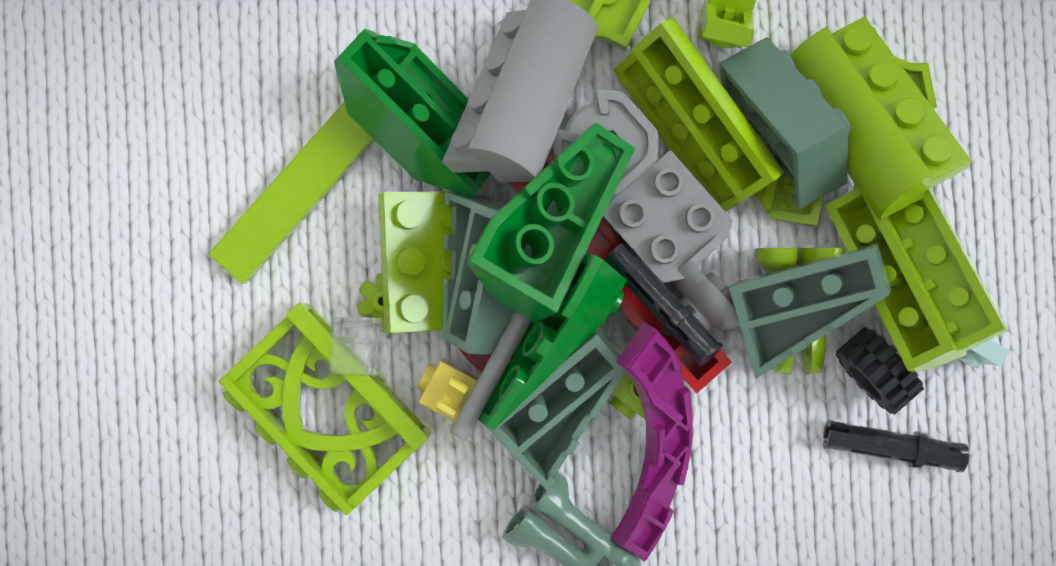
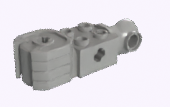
(660, 208)

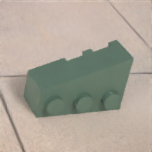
(791, 118)

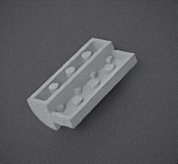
(522, 91)

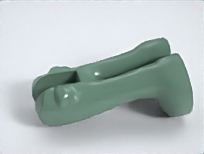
(529, 529)

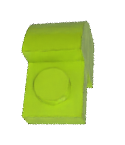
(727, 23)

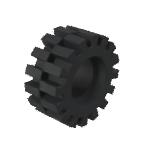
(879, 370)

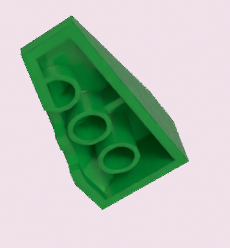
(545, 230)
(549, 342)

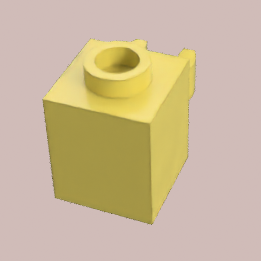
(446, 388)

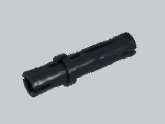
(664, 305)
(914, 449)

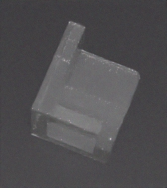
(360, 348)

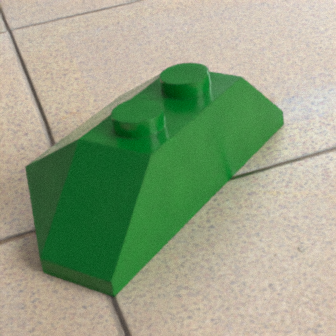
(405, 107)

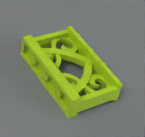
(389, 417)

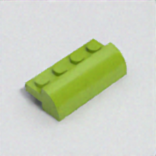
(696, 116)
(895, 136)
(935, 294)

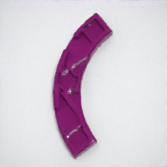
(669, 437)

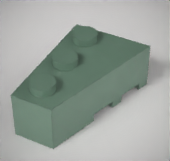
(804, 302)
(470, 313)
(558, 411)

